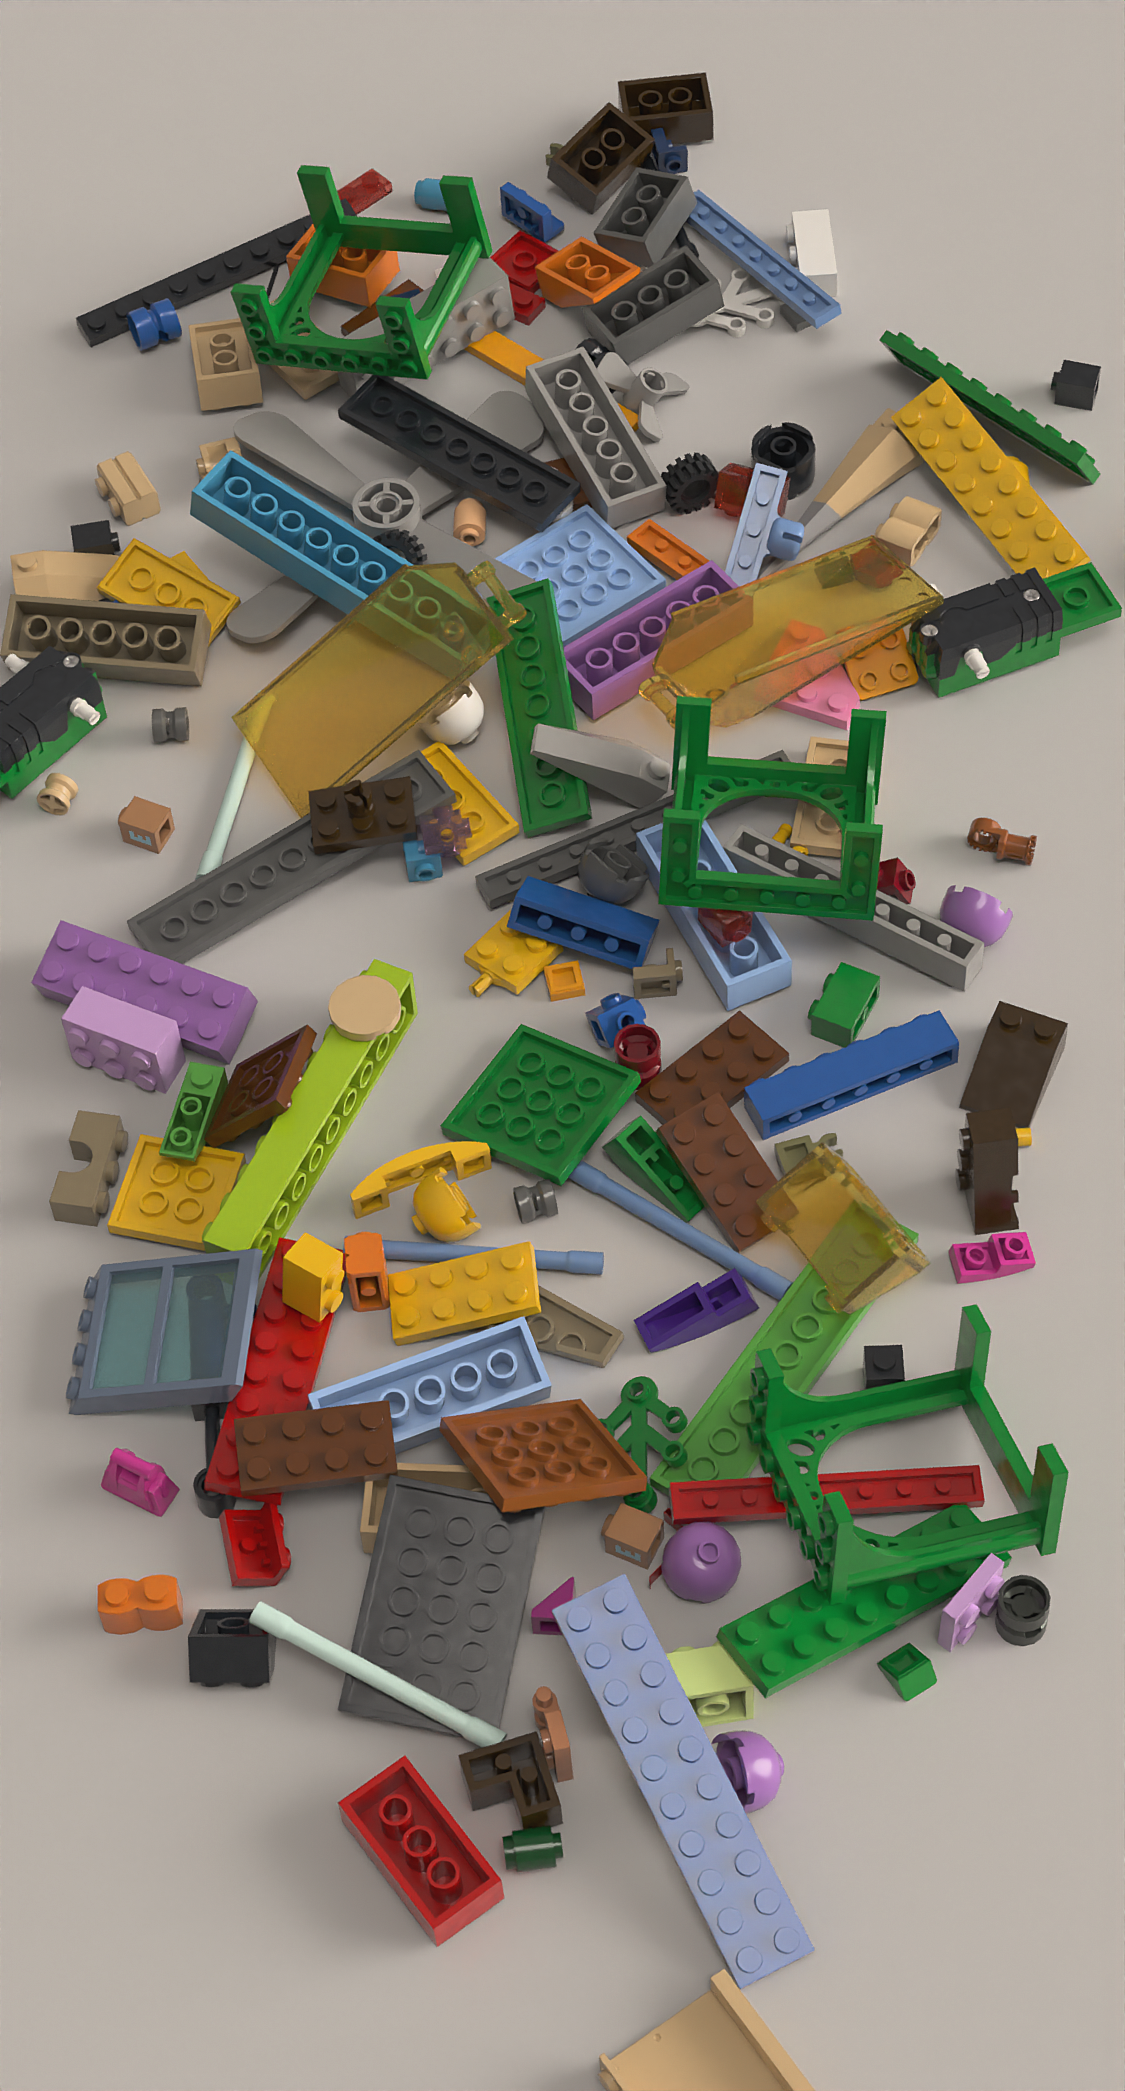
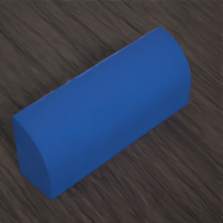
(582, 923)

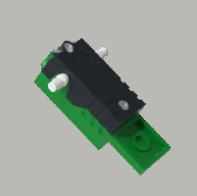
(1006, 625)
(44, 714)

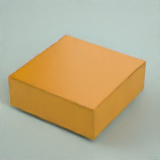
(564, 981)

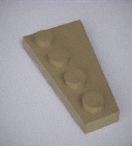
(569, 1331)

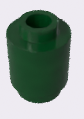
(532, 1849)

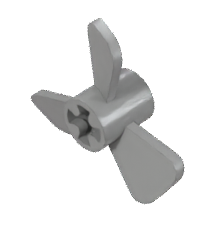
(640, 391)

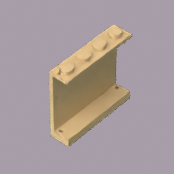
(706, 2047)

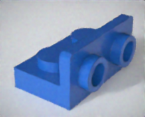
(529, 213)

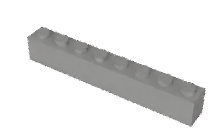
(896, 926)

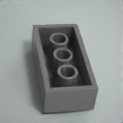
(654, 306)

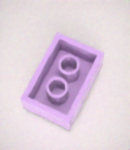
(123, 1040)

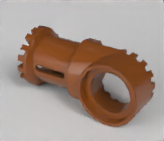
(1000, 841)

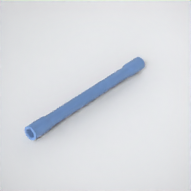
(571, 1261)
(760, 1276)

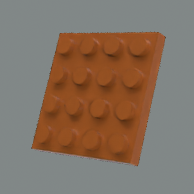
(542, 1455)

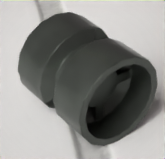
(1022, 1610)

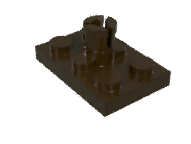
(362, 815)

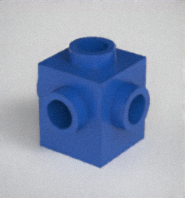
(613, 1015)

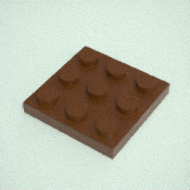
(261, 1087)

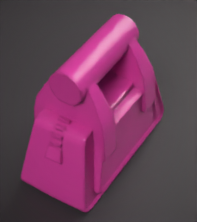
(139, 1482)

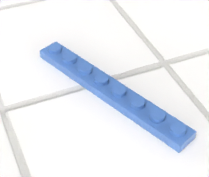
(762, 262)

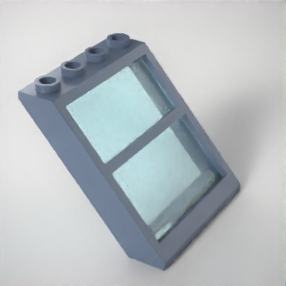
(165, 1332)

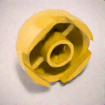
(442, 1209)

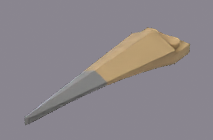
(871, 465)

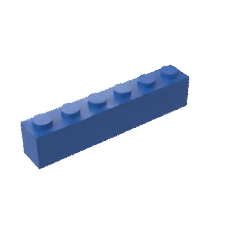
(851, 1074)

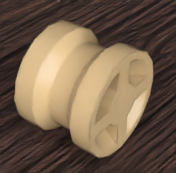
(57, 794)

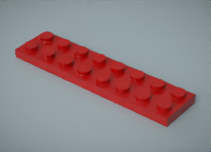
(278, 1374)

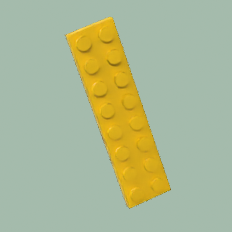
(987, 483)

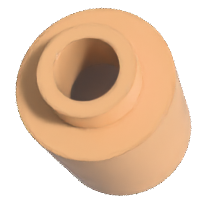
(470, 522)

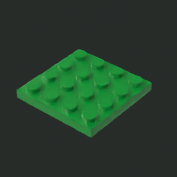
(541, 1104)

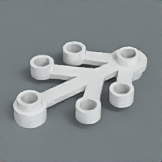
(737, 304)

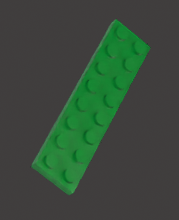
(995, 408)
(534, 693)
(806, 1633)

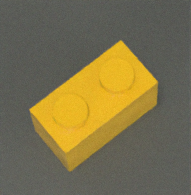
(312, 1277)

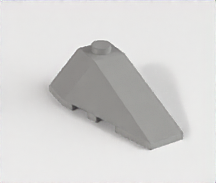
(604, 762)

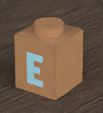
(146, 824)
(633, 1535)

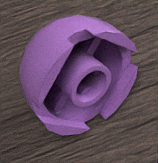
(975, 914)
(701, 1562)
(750, 1766)

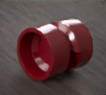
(639, 1050)

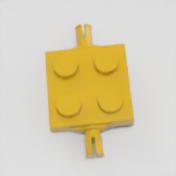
(508, 958)

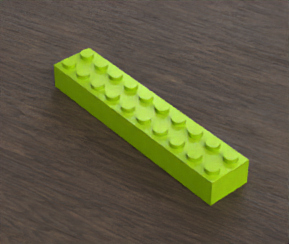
(308, 1133)

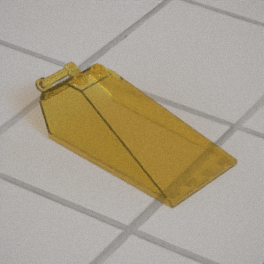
(785, 630)
(375, 675)

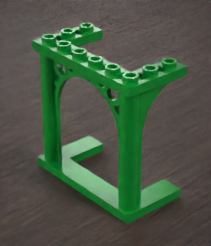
(410, 337)
(824, 786)
(825, 1526)

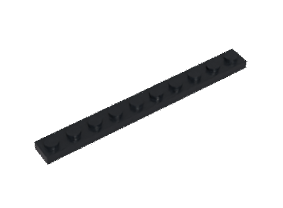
(199, 279)

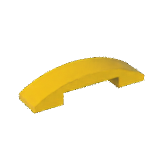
(411, 1168)

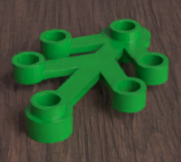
(641, 1433)

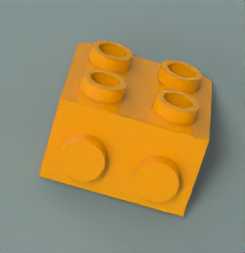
(882, 667)

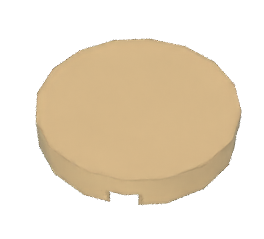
(364, 1007)

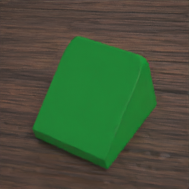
(908, 1671)

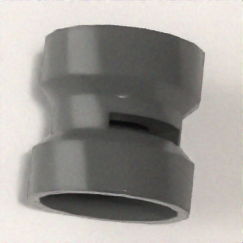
(177, 724)
(543, 1198)

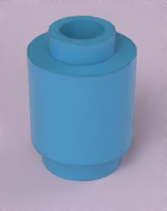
(429, 194)

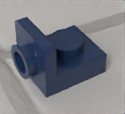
(665, 156)

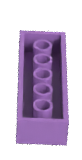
(619, 654)
(206, 1007)

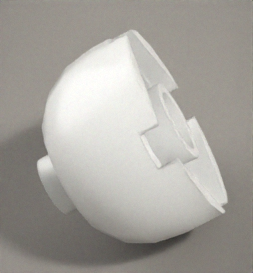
(455, 717)

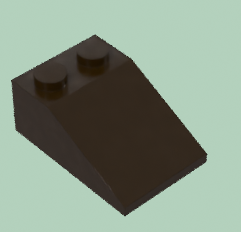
(1015, 1063)

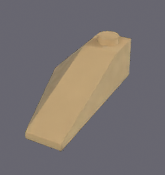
(60, 574)

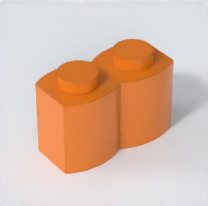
(133, 1605)

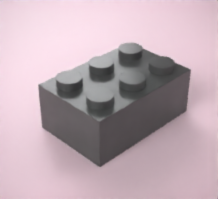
(646, 216)

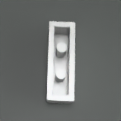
(813, 248)

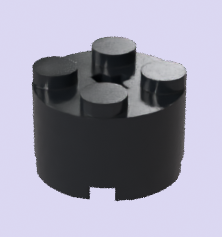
(786, 449)

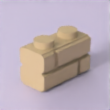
(128, 489)

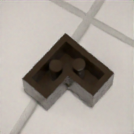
(516, 1772)

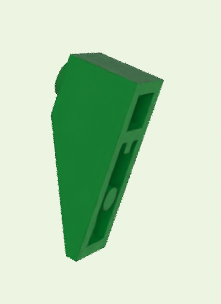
(650, 1165)

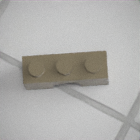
(84, 1194)

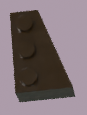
(987, 1169)

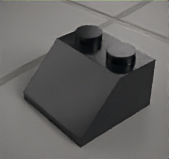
(229, 1649)

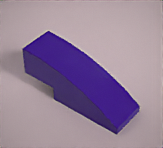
(696, 1312)

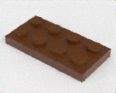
(720, 1062)
(721, 1168)
(315, 1448)

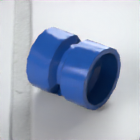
(154, 324)

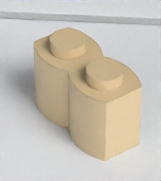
(909, 529)

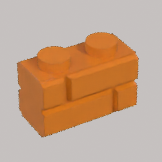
(367, 1272)

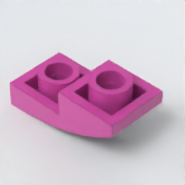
(996, 1258)

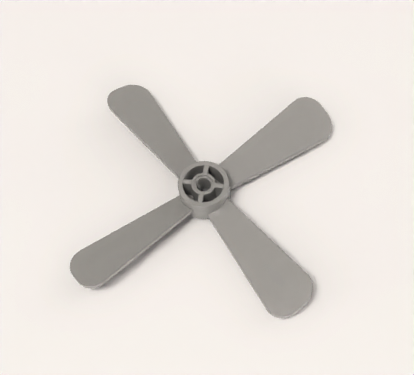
(375, 505)

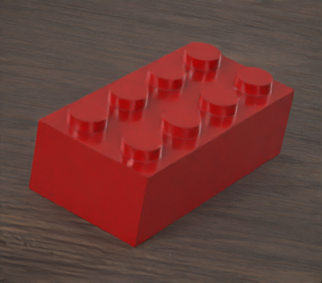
(421, 1850)

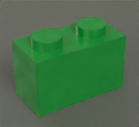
(844, 1005)

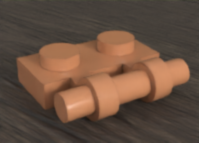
(552, 1733)

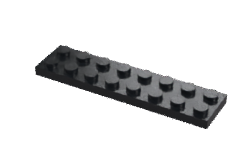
(460, 451)

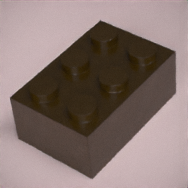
(671, 102)
(600, 158)

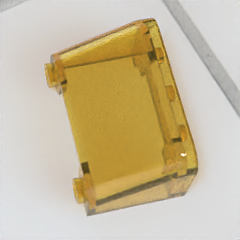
(841, 1230)

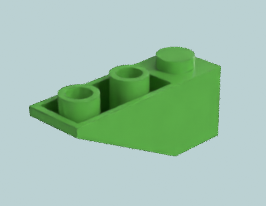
(194, 1111)

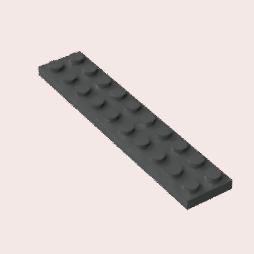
(265, 876)

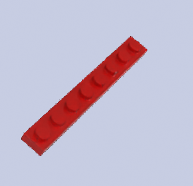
(862, 1491)

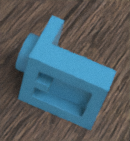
(418, 864)

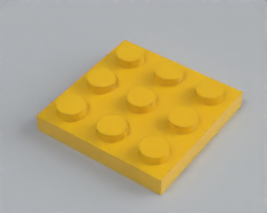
(173, 1197)

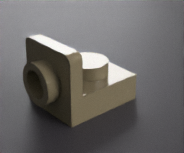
(657, 980)

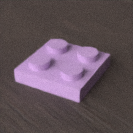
(975, 1598)

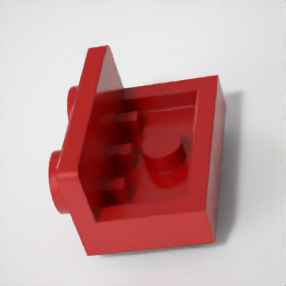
(255, 1545)

